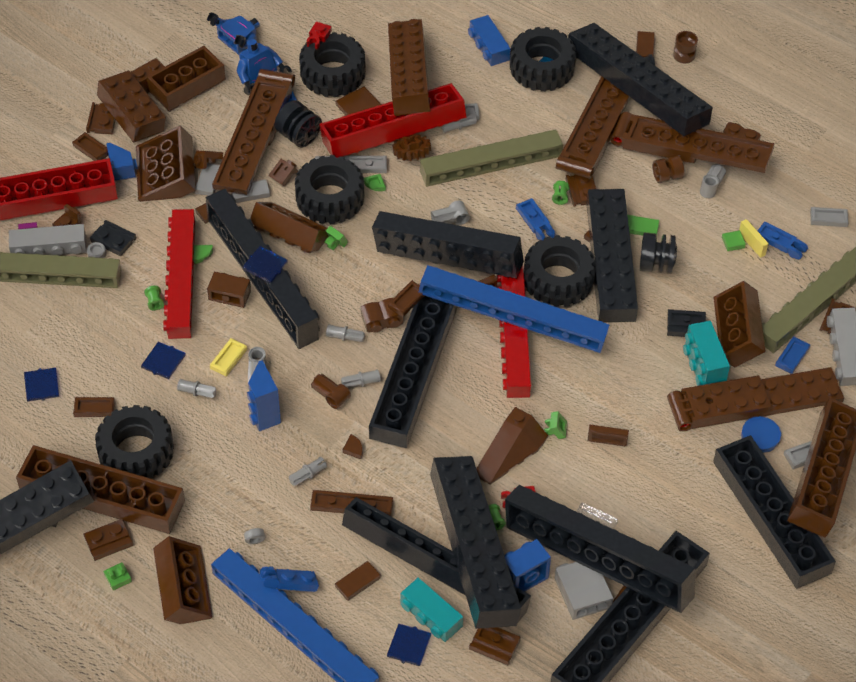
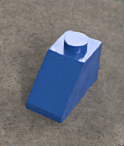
(121, 162)

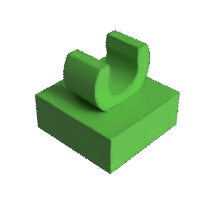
(335, 238)
(557, 425)
(117, 576)

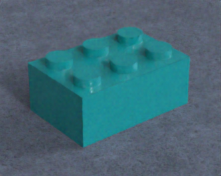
(705, 354)

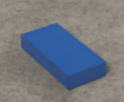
(792, 355)

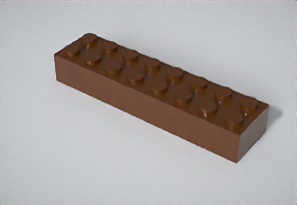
(408, 67)
(825, 469)
(113, 490)

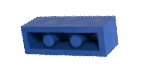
(489, 40)

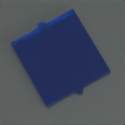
(265, 264)
(163, 360)
(41, 384)
(409, 644)

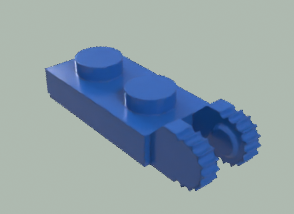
(535, 219)
(783, 240)
(289, 579)

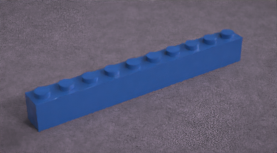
(513, 308)
(291, 620)

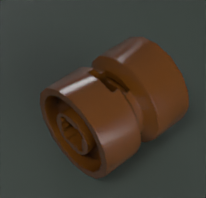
(685, 47)
(667, 169)

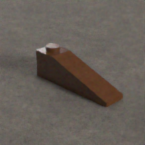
(513, 443)

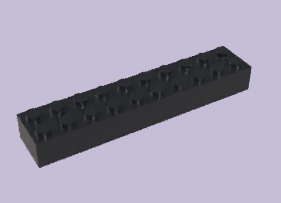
(641, 79)
(281, 294)
(411, 372)
(475, 543)
(601, 548)
(624, 624)

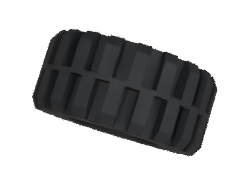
(539, 74)
(333, 80)
(329, 207)
(565, 253)
(135, 422)

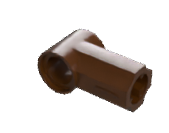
(333, 393)

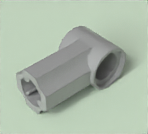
(712, 180)
(454, 213)
(255, 352)

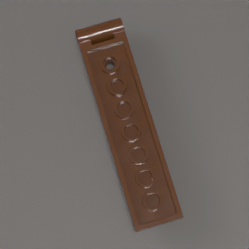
(593, 130)
(254, 131)
(659, 139)
(752, 398)

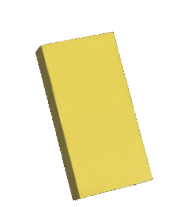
(753, 238)
(228, 357)

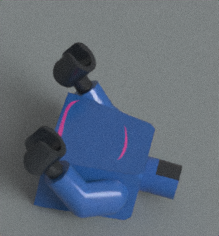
(234, 31)
(257, 58)

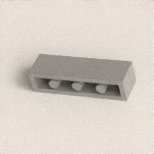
(49, 240)
(844, 342)

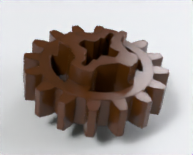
(411, 147)

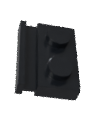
(113, 238)
(680, 320)

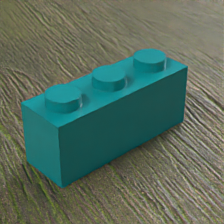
(431, 610)

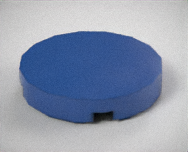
(763, 431)

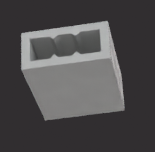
(582, 590)

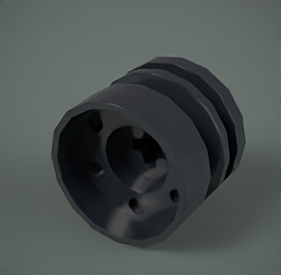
(298, 123)
(658, 253)

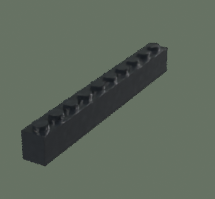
(410, 546)

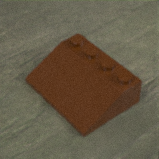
(166, 166)

